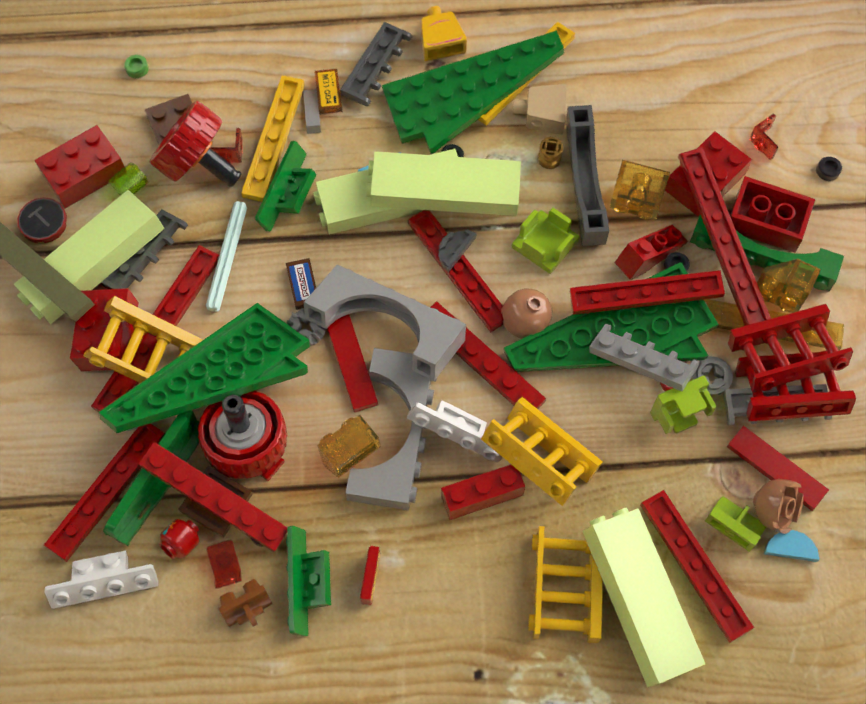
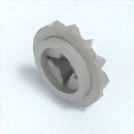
(317, 331)
(720, 369)

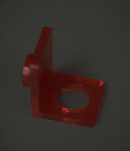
(761, 140)
(232, 154)
(224, 563)

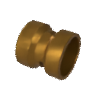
(550, 152)

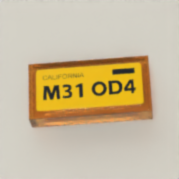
(328, 91)

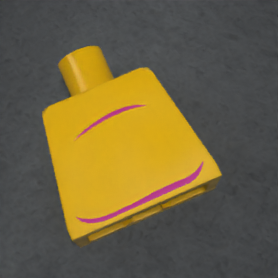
(442, 35)

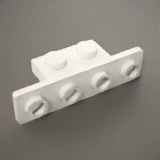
(455, 425)
(99, 579)

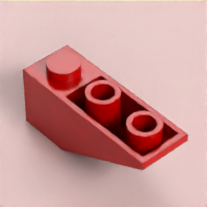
(649, 251)

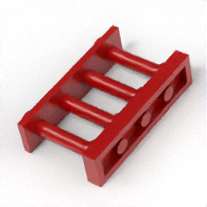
(792, 326)
(796, 405)

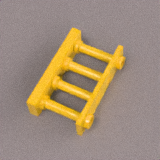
(142, 323)
(551, 438)
(592, 599)

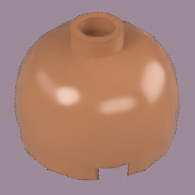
(526, 312)
(778, 504)

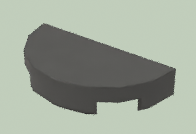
(454, 246)

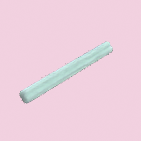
(226, 256)

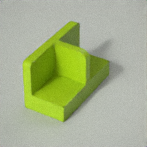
(736, 523)

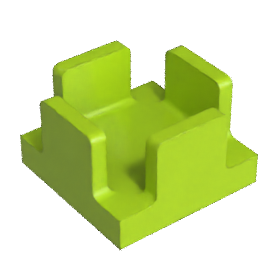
(546, 238)
(677, 408)

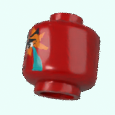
(179, 538)

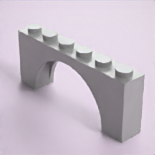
(349, 292)
(393, 480)

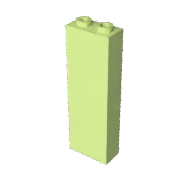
(444, 183)
(346, 203)
(95, 251)
(642, 596)

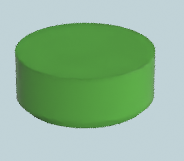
(136, 66)

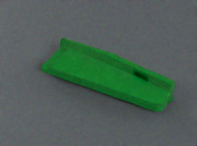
(147, 489)

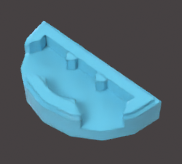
(792, 545)

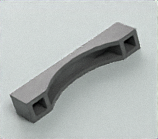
(589, 201)

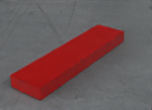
(352, 364)
(776, 466)

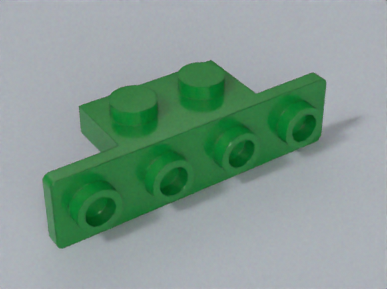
(287, 188)
(307, 580)

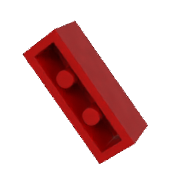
(482, 491)

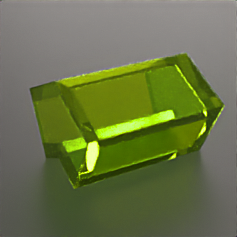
(129, 178)

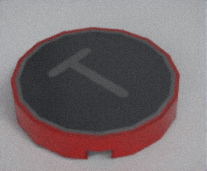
(42, 220)

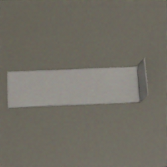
(311, 111)

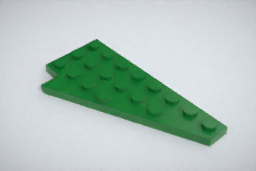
(454, 96)
(568, 341)
(235, 360)

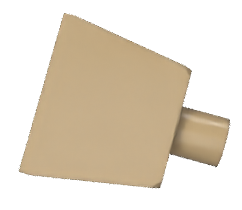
(544, 108)

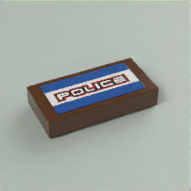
(301, 280)

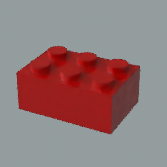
(80, 166)
(727, 166)
(771, 214)
(92, 326)

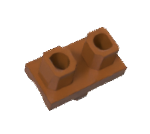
(246, 606)

